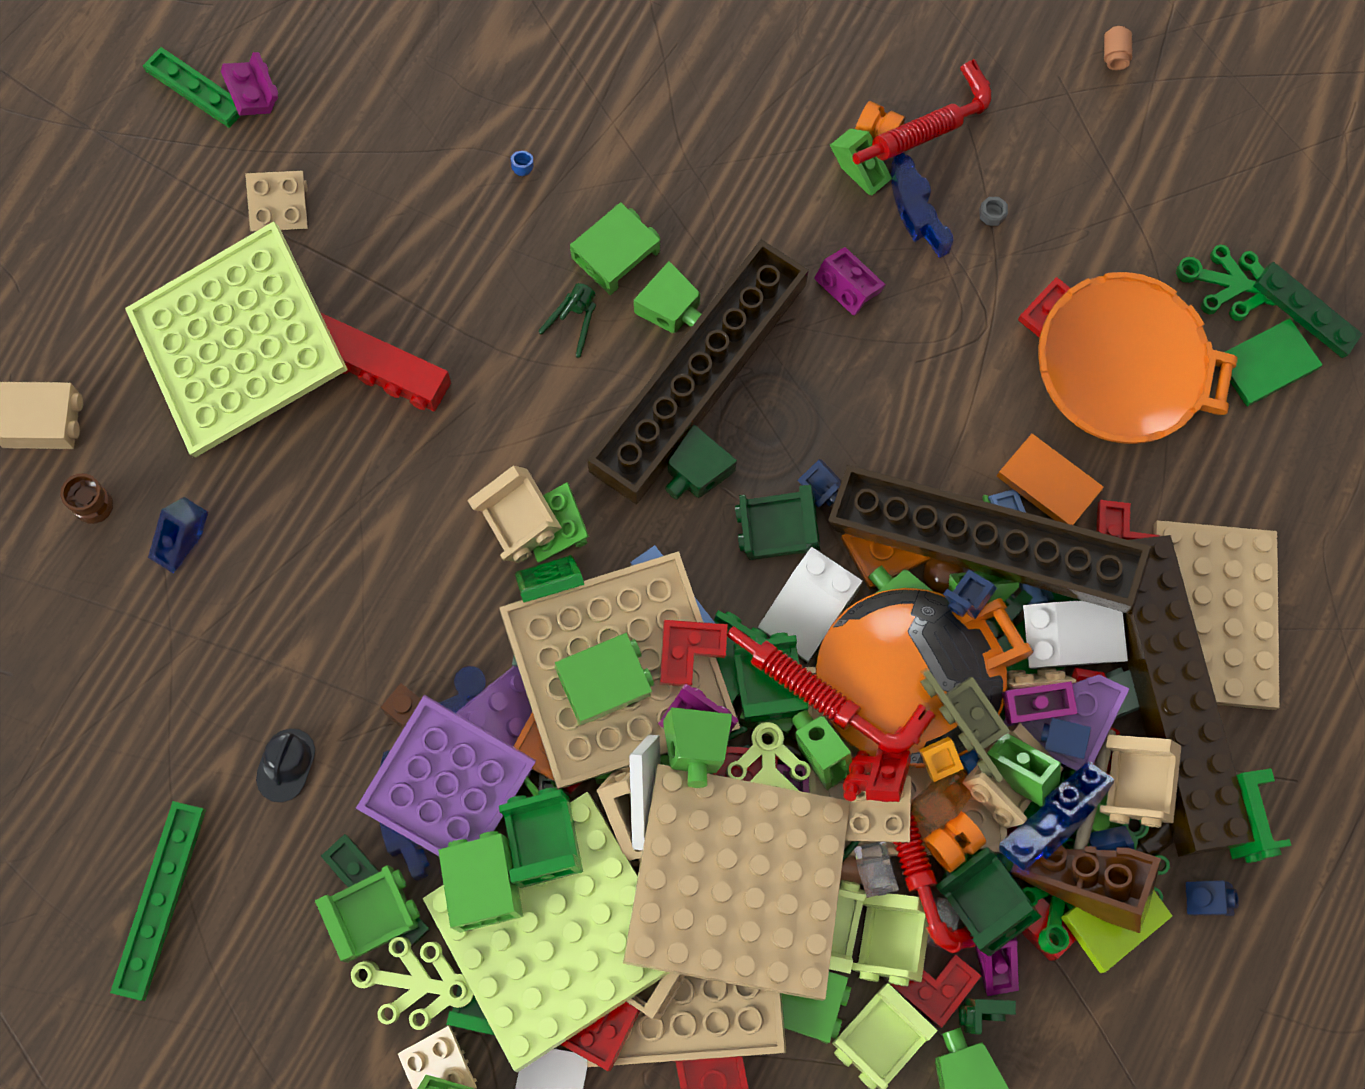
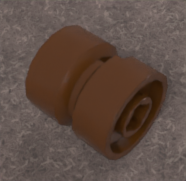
(86, 498)

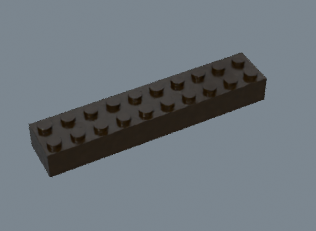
(697, 371)
(991, 539)
(1182, 707)

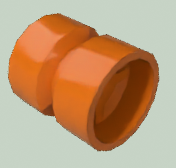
(877, 121)
(947, 850)

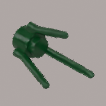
(577, 301)

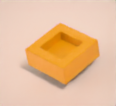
(941, 759)

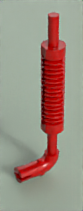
(932, 124)
(826, 699)
(920, 879)

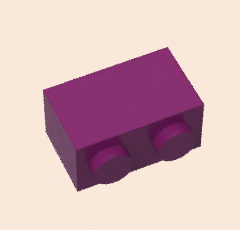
(1039, 702)

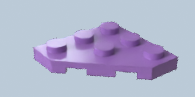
(501, 707)
(1097, 707)

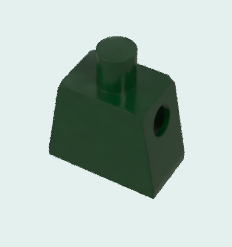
(698, 465)

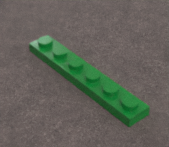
(158, 901)

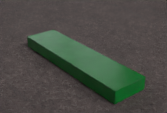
(192, 86)

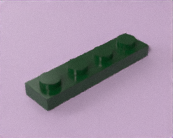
(1307, 310)
(353, 867)

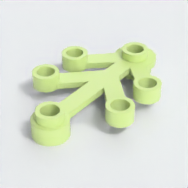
(769, 774)
(418, 983)

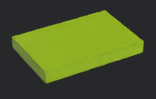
(1110, 943)

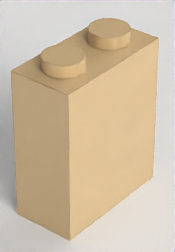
(39, 415)

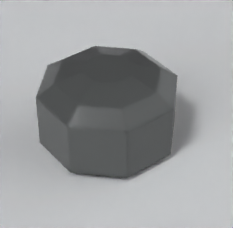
(993, 211)

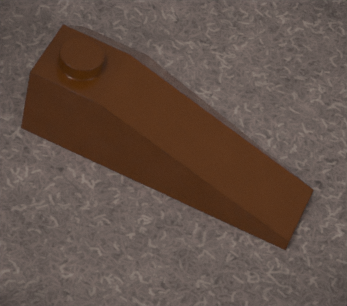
(1100, 882)

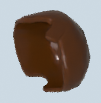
(937, 574)

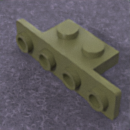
(973, 715)

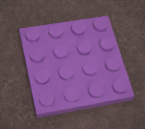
(444, 779)

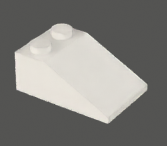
(811, 602)
(1074, 634)

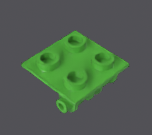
(567, 513)

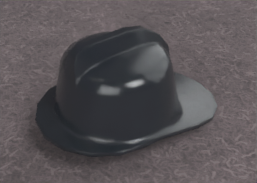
(285, 765)

